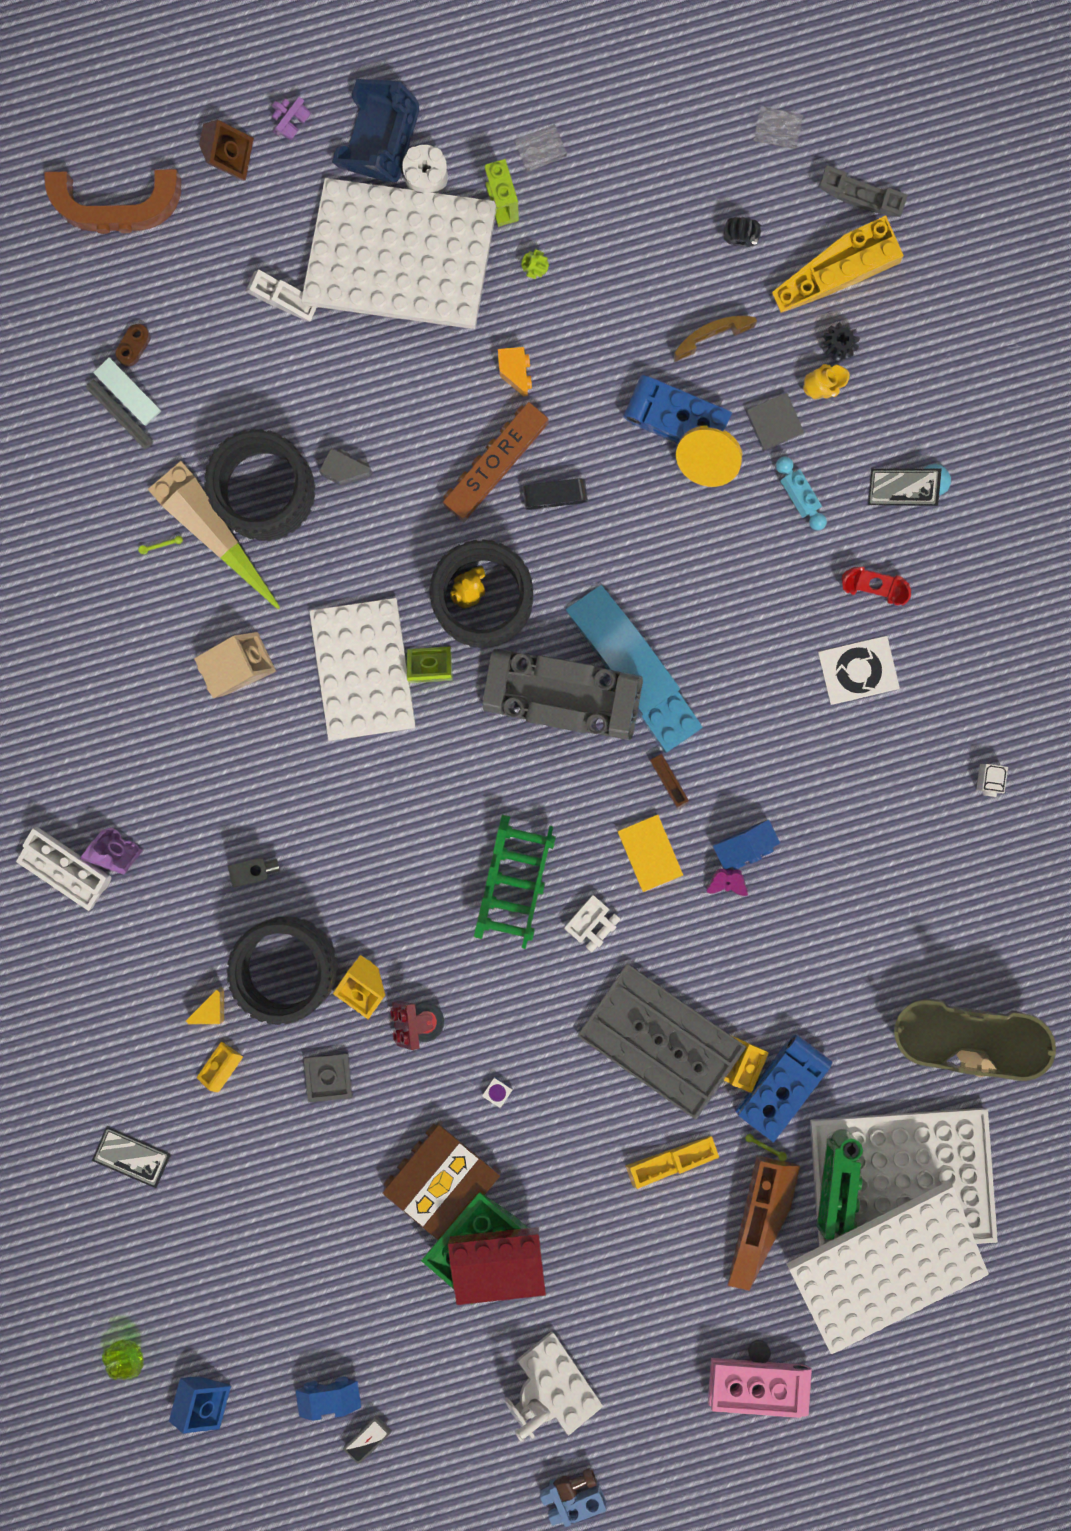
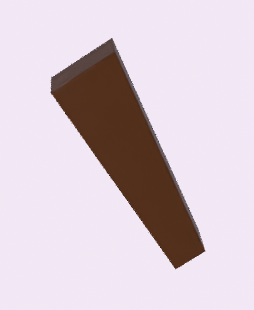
(669, 781)

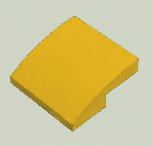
(748, 1067)

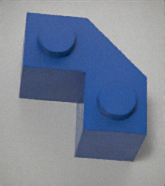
(318, 1399)

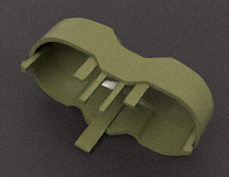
(1014, 1042)

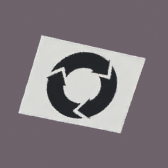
(859, 670)

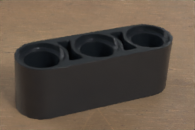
(555, 494)

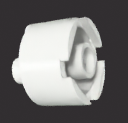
(423, 159)

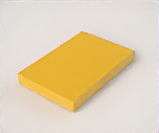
(650, 853)

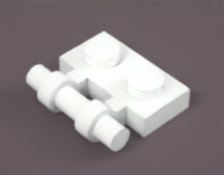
(587, 919)

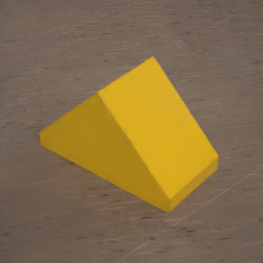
(210, 1011)

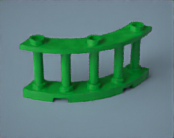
(496, 877)

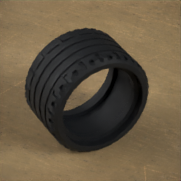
(230, 455)
(481, 551)
(244, 989)

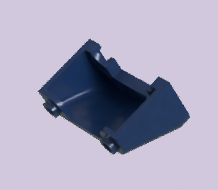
(380, 131)

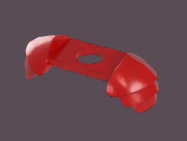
(894, 588)

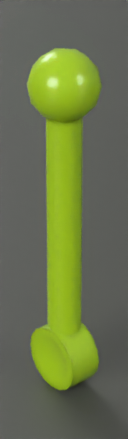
(144, 550)
(781, 1155)

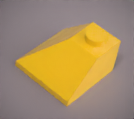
(361, 987)

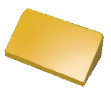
(219, 1067)

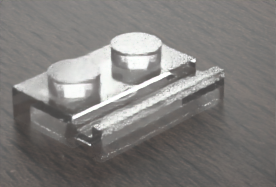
(778, 127)
(540, 148)

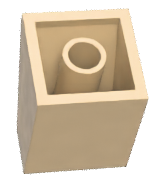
(234, 664)

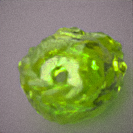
(123, 1360)

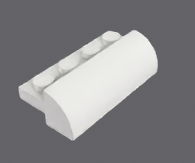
(63, 868)

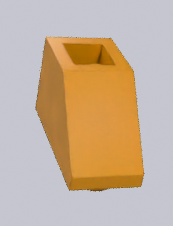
(513, 368)

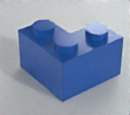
(747, 845)

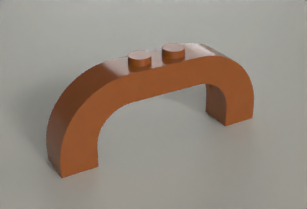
(116, 217)

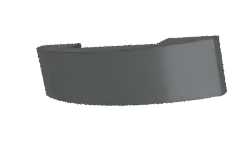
(861, 194)

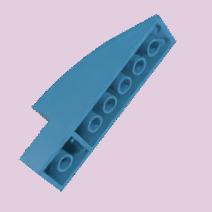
(626, 651)

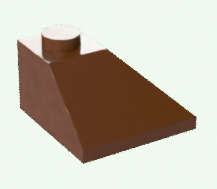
(226, 148)

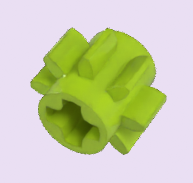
(535, 264)

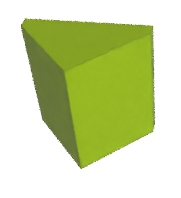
(429, 665)

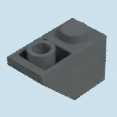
(343, 469)

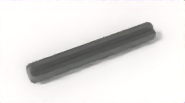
(119, 414)

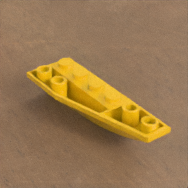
(842, 264)

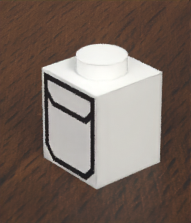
(991, 779)

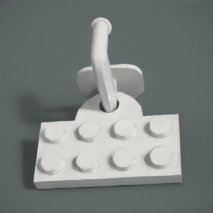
(552, 1390)

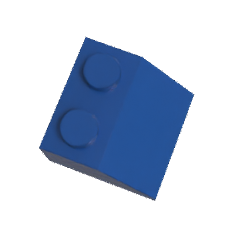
(199, 1404)

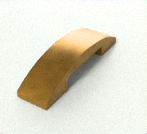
(737, 324)

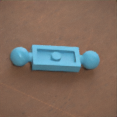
(801, 493)

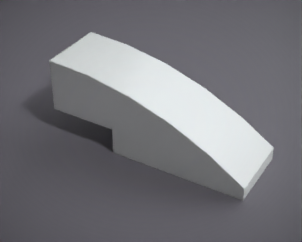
(279, 295)

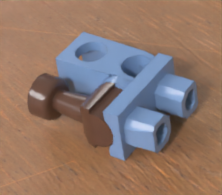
(570, 1505)

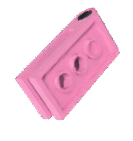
(781, 1390)

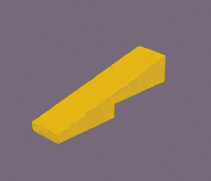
(671, 1162)

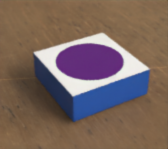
(497, 1092)

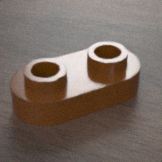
(134, 345)

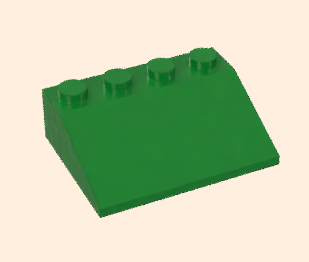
(479, 1216)

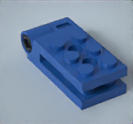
(657, 405)
(799, 1070)

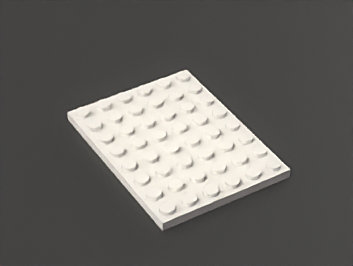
(399, 253)
(913, 1155)
(889, 1267)

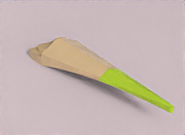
(187, 501)

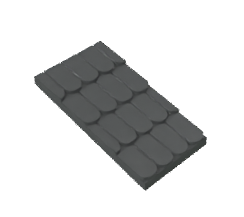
(661, 1041)

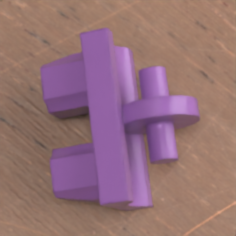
(297, 110)

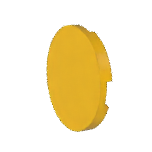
(709, 456)

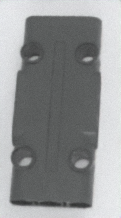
(562, 694)

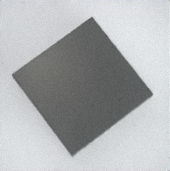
(775, 422)
(328, 1077)

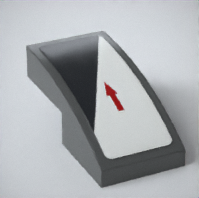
(367, 1440)

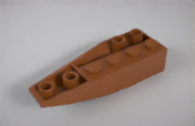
(764, 1214)

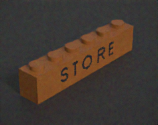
(495, 462)

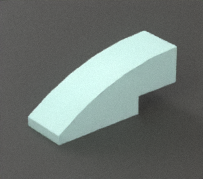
(127, 391)

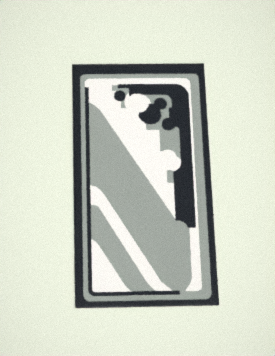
(905, 487)
(131, 1157)

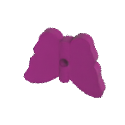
(728, 880)

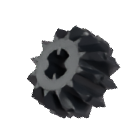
(742, 231)
(844, 335)

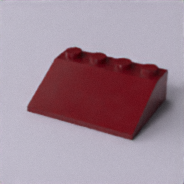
(497, 1266)

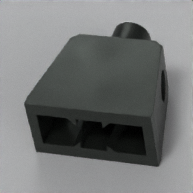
(241, 874)

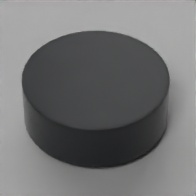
(759, 1351)

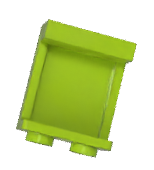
(502, 192)

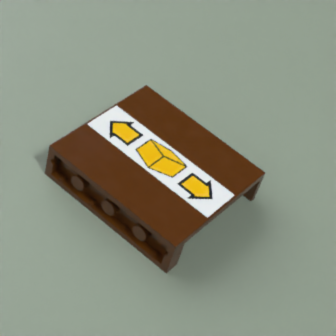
(438, 1180)

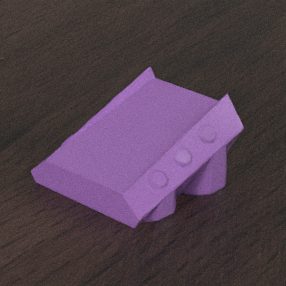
(111, 851)

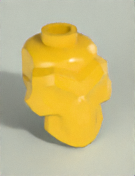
(825, 381)
(468, 588)

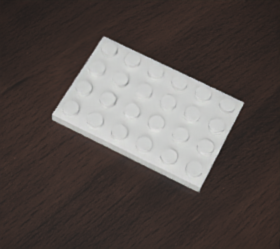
(362, 669)

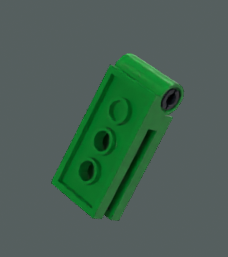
(840, 1185)

